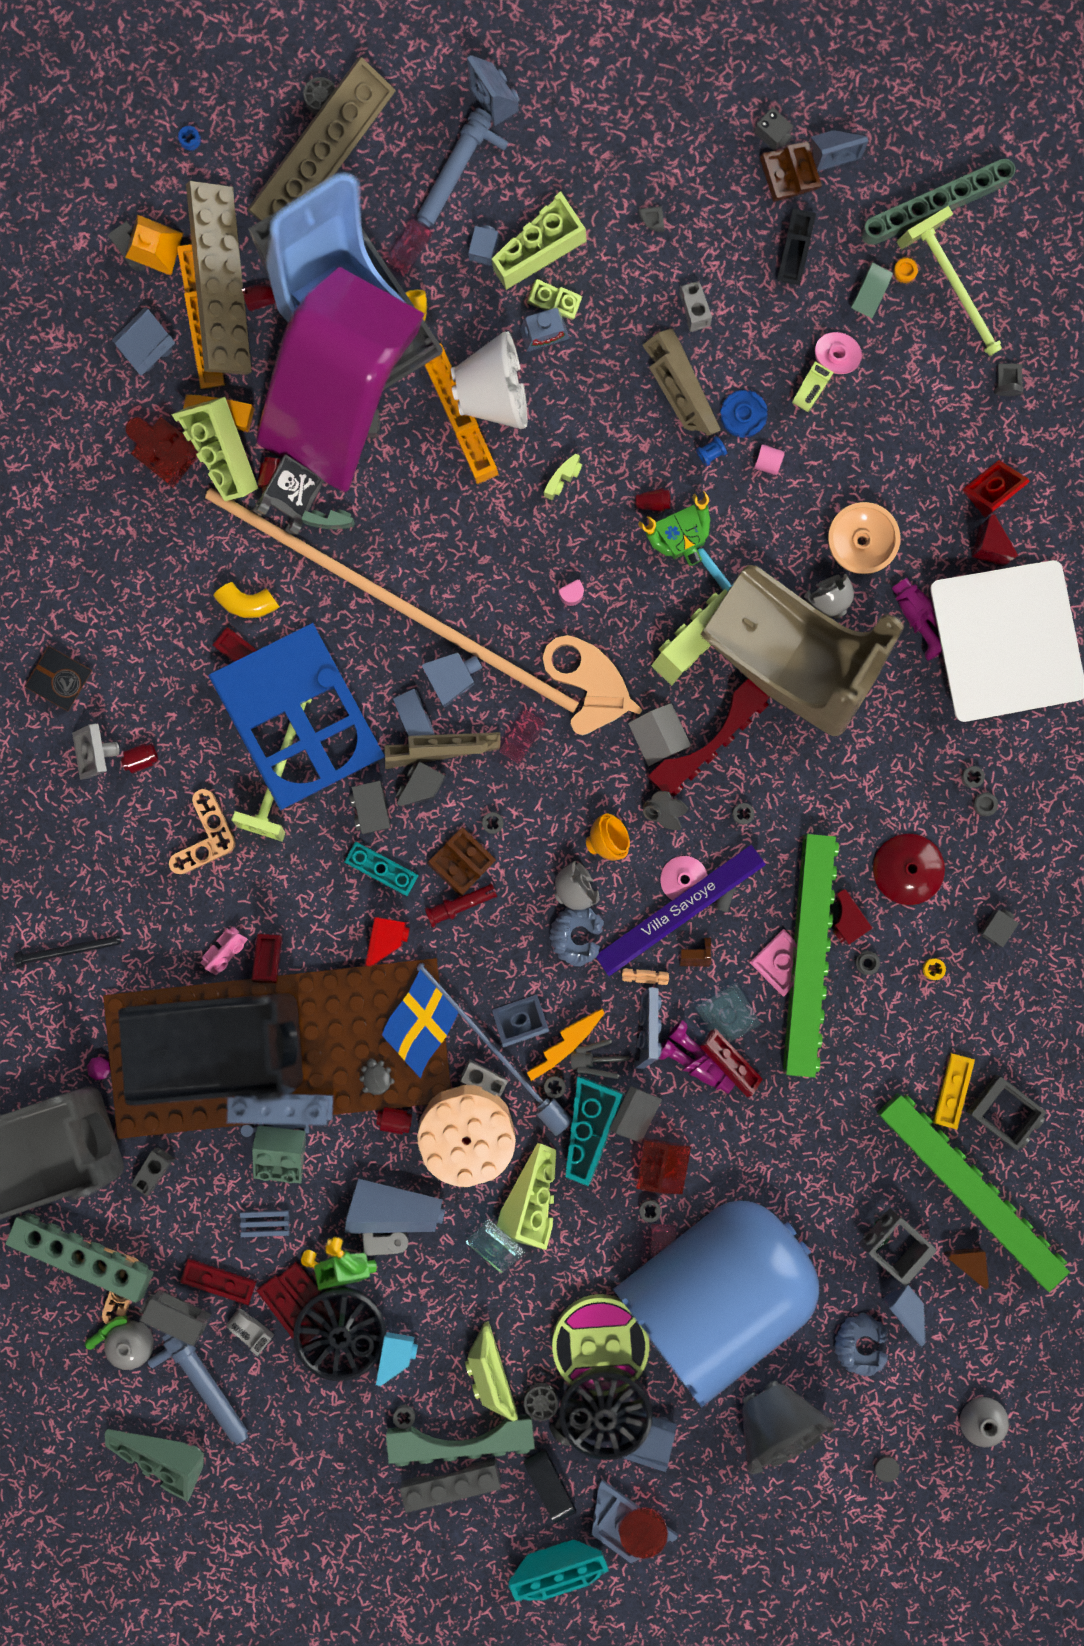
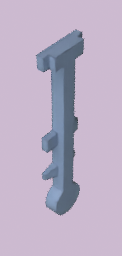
(247, 1130)

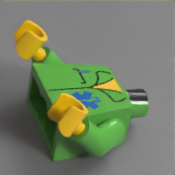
(681, 532)
(339, 1270)

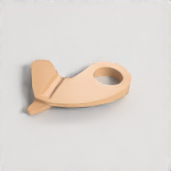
(606, 691)

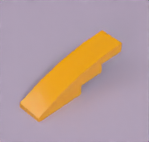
(572, 1036)

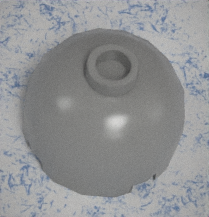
(832, 596)
(574, 887)
(129, 1345)

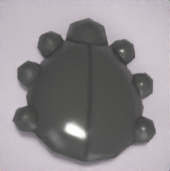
(376, 1077)

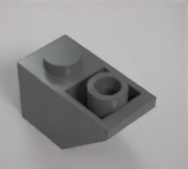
(422, 785)

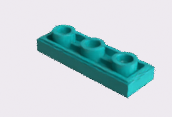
(394, 875)

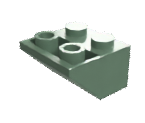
(278, 1154)

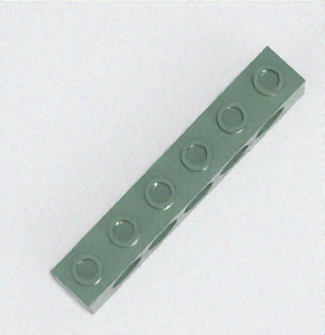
(23, 1240)

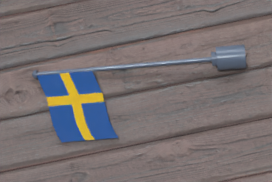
(425, 1021)

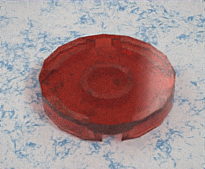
(643, 1532)

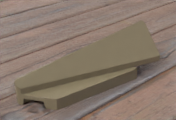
(680, 383)
(438, 747)

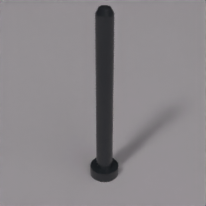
(21, 959)

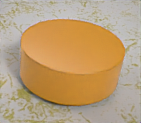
(905, 270)

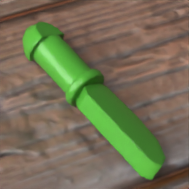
(91, 1342)

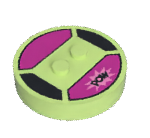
(596, 1334)

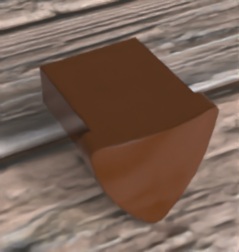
(697, 958)

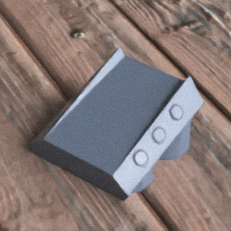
(144, 341)
(658, 1445)

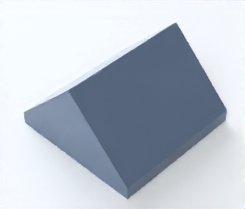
(520, 1020)

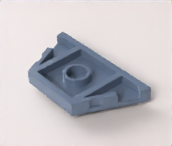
(609, 1511)

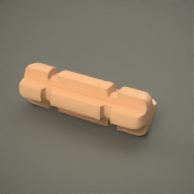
(645, 976)

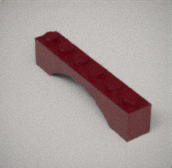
(744, 704)

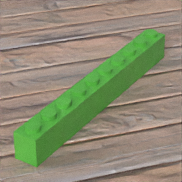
(809, 957)
(973, 1192)

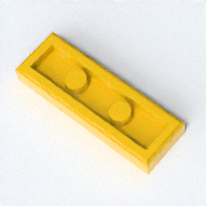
(953, 1091)

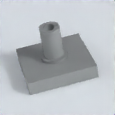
(91, 751)

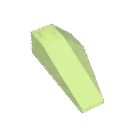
(527, 1206)

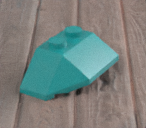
(557, 1571)

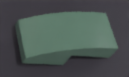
(871, 290)
(335, 520)

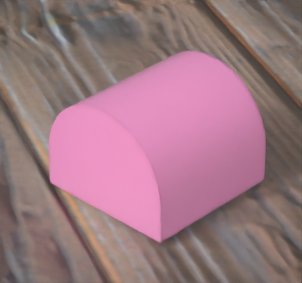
(769, 459)
(571, 593)

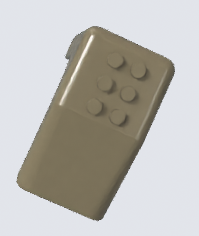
(799, 651)

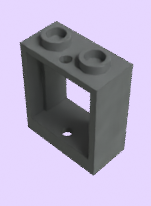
(988, 1096)
(912, 1259)
(174, 1317)

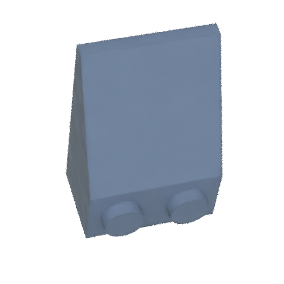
(491, 90)

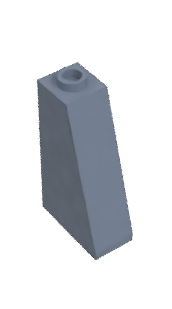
(391, 1210)

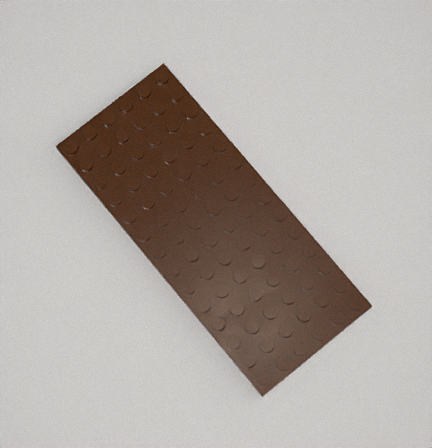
(339, 1028)

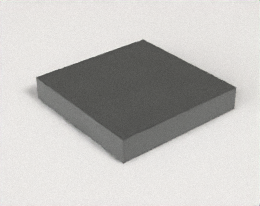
(635, 1114)

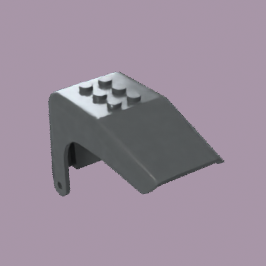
(56, 1151)

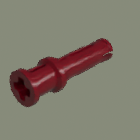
(449, 908)

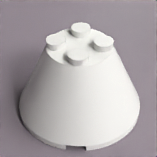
(490, 385)

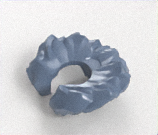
(561, 935)
(846, 1345)

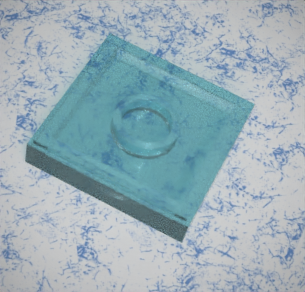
(728, 1013)
(495, 1246)

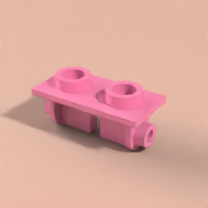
(216, 959)

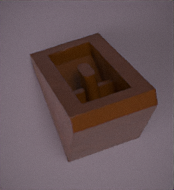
(972, 1263)

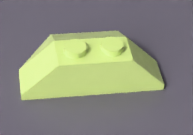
(489, 1375)

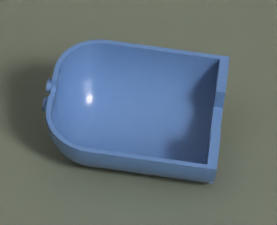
(723, 1295)

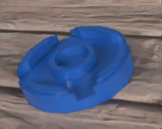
(750, 416)

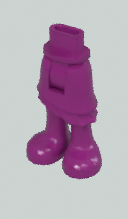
(917, 610)
(702, 1066)

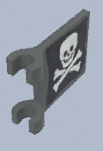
(291, 492)

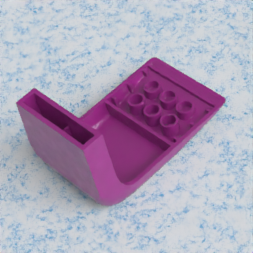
(334, 373)

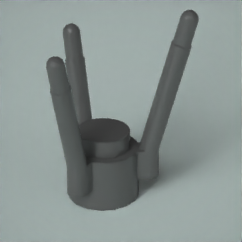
(582, 1060)

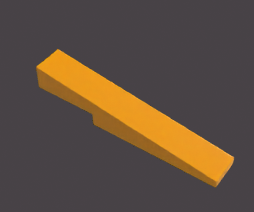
(206, 379)
(464, 426)

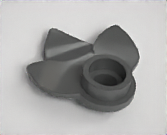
(664, 810)

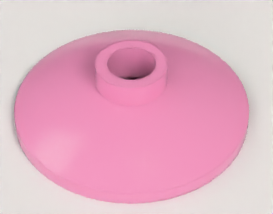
(843, 347)
(675, 869)

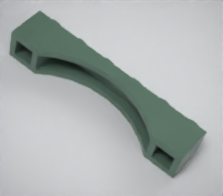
(413, 1445)

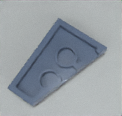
(648, 1037)

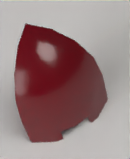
(258, 296)

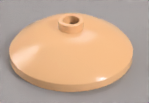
(873, 525)

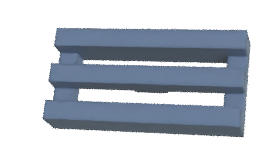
(243, 1224)

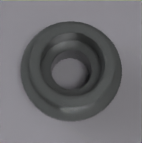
(874, 966)

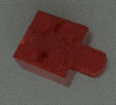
(163, 447)

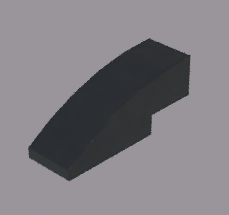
(796, 246)

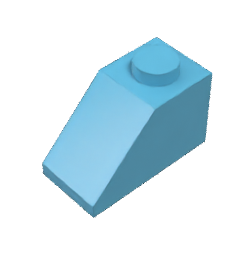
(395, 1356)

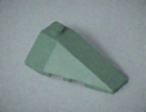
(168, 1460)

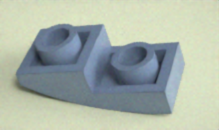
(413, 714)

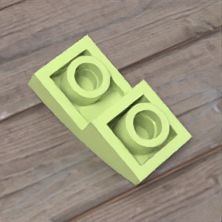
(550, 297)
(566, 471)

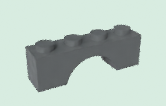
(435, 1490)

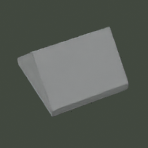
(659, 734)

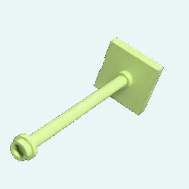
(926, 231)
(260, 823)

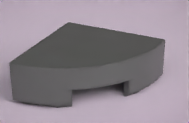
(653, 218)

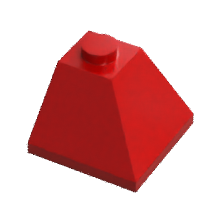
(386, 938)

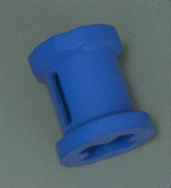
(711, 451)

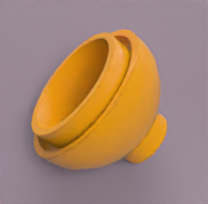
(608, 838)

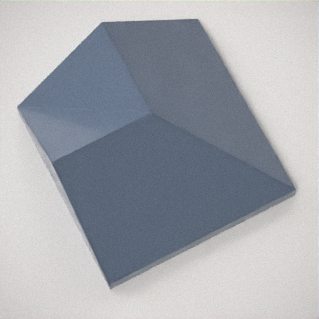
(837, 148)
(909, 1311)

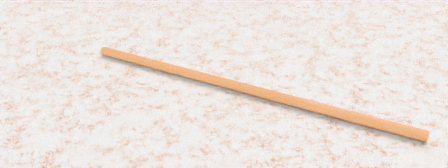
(393, 601)

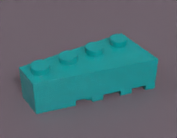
(592, 1118)

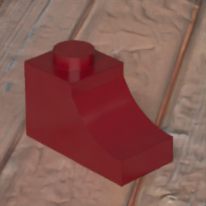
(851, 921)

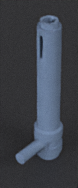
(471, 136)
(204, 1384)

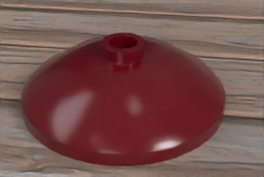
(892, 872)

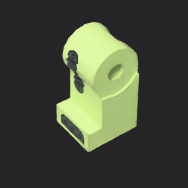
(812, 386)

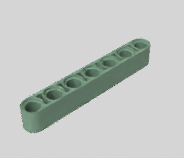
(945, 194)

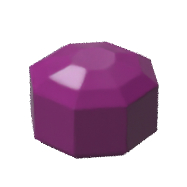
(99, 1068)

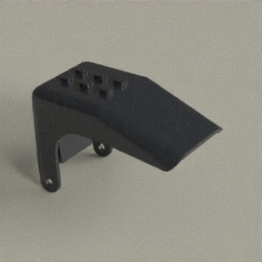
(211, 1049)

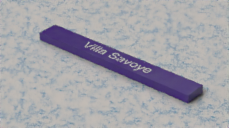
(680, 910)

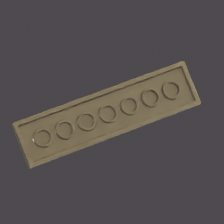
(326, 139)
(218, 278)

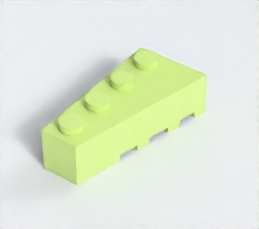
(540, 243)
(218, 446)
(688, 645)

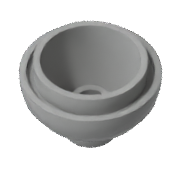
(977, 1414)

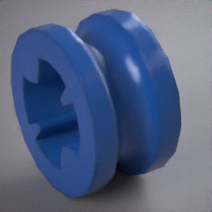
(184, 132)

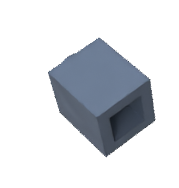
(483, 244)

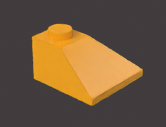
(154, 245)

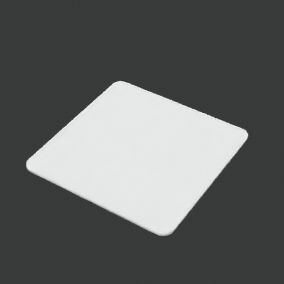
(1008, 640)

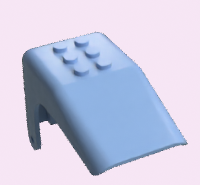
(315, 240)

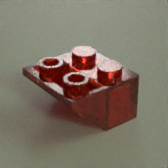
(662, 1166)

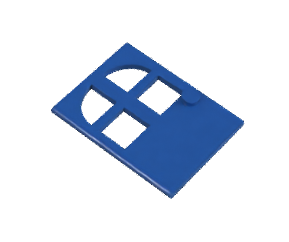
(277, 683)

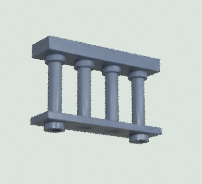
(291, 1109)

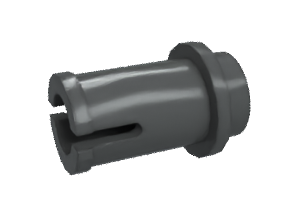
(724, 902)

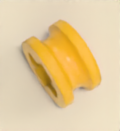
(932, 962)

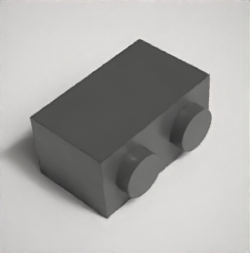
(370, 807)

